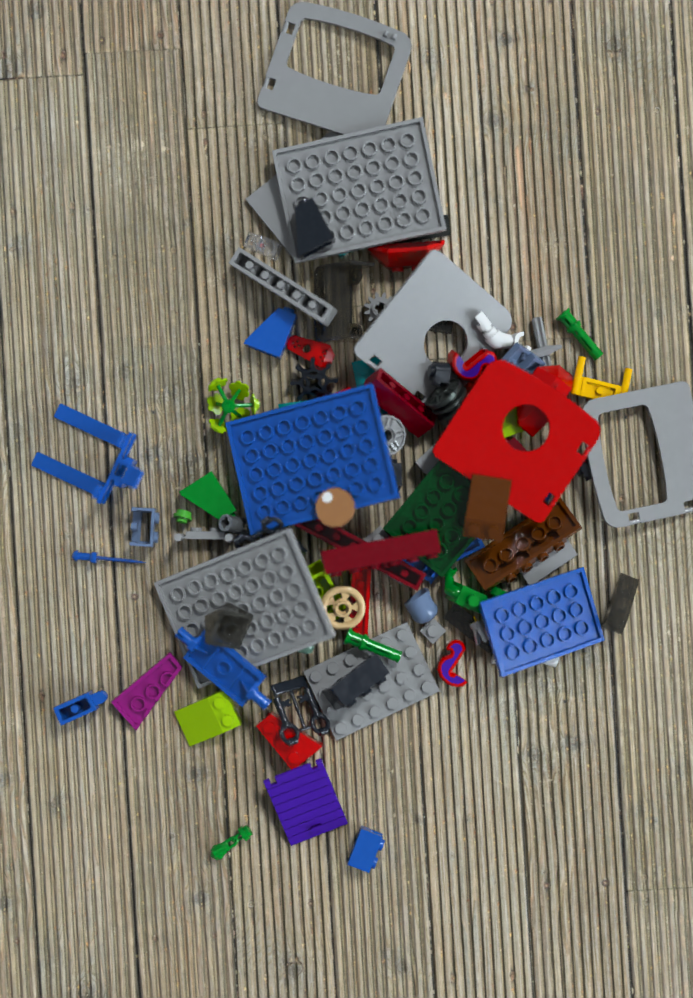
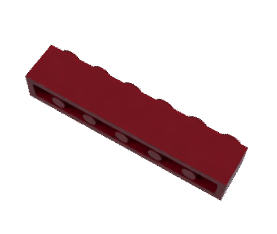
(381, 551)

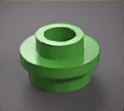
(182, 516)

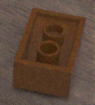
(487, 508)

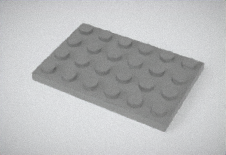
(405, 684)

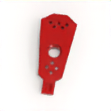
(316, 350)

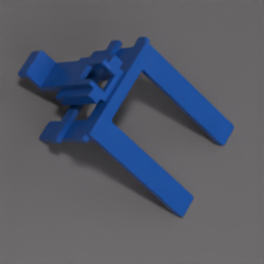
(99, 489)

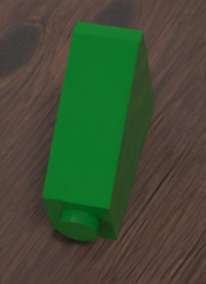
(209, 496)

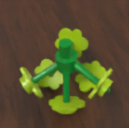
(218, 403)

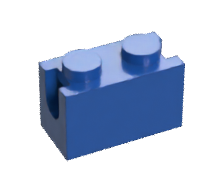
(365, 849)

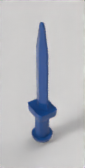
(76, 555)

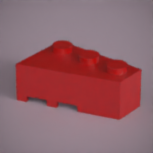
(294, 754)

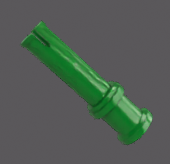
(574, 327)
(363, 642)

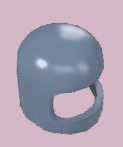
(421, 606)

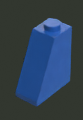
(273, 333)

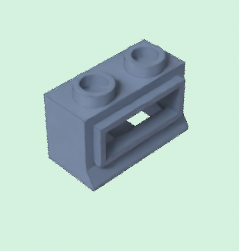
(137, 524)

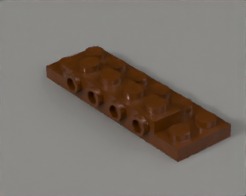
(523, 547)

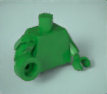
(464, 595)

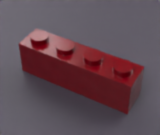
(401, 403)

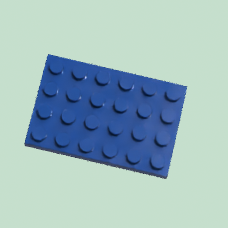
(541, 621)

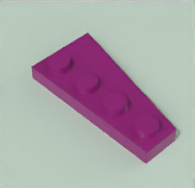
(144, 692)

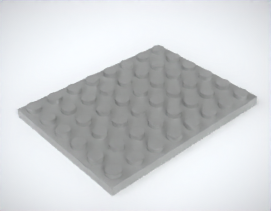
(366, 184)
(261, 578)

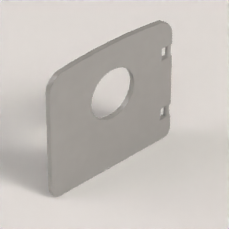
(429, 295)

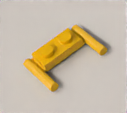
(593, 388)

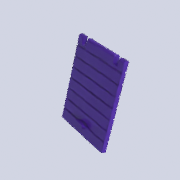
(305, 799)

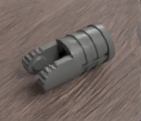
(232, 524)

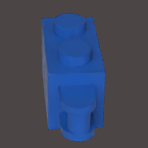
(79, 706)

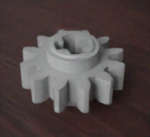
(375, 303)

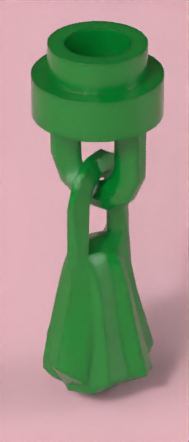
(221, 849)

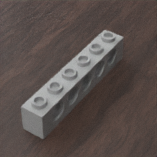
(283, 287)

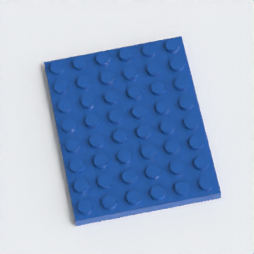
(308, 447)

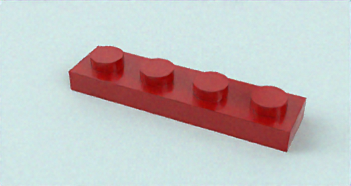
(361, 582)

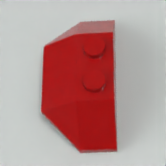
(403, 255)
(530, 417)

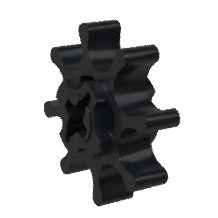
(313, 372)

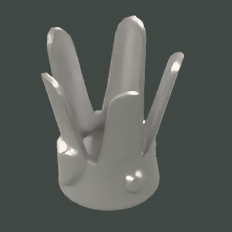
(479, 628)

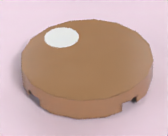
(335, 507)

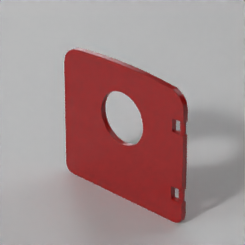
(477, 443)

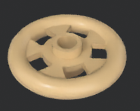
(346, 592)

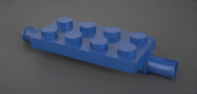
(225, 669)

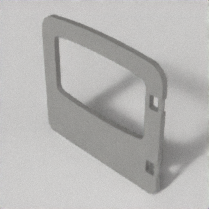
(323, 103)
(672, 421)

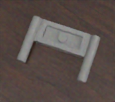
(197, 533)

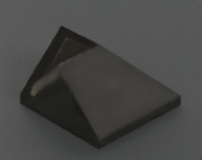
(227, 626)

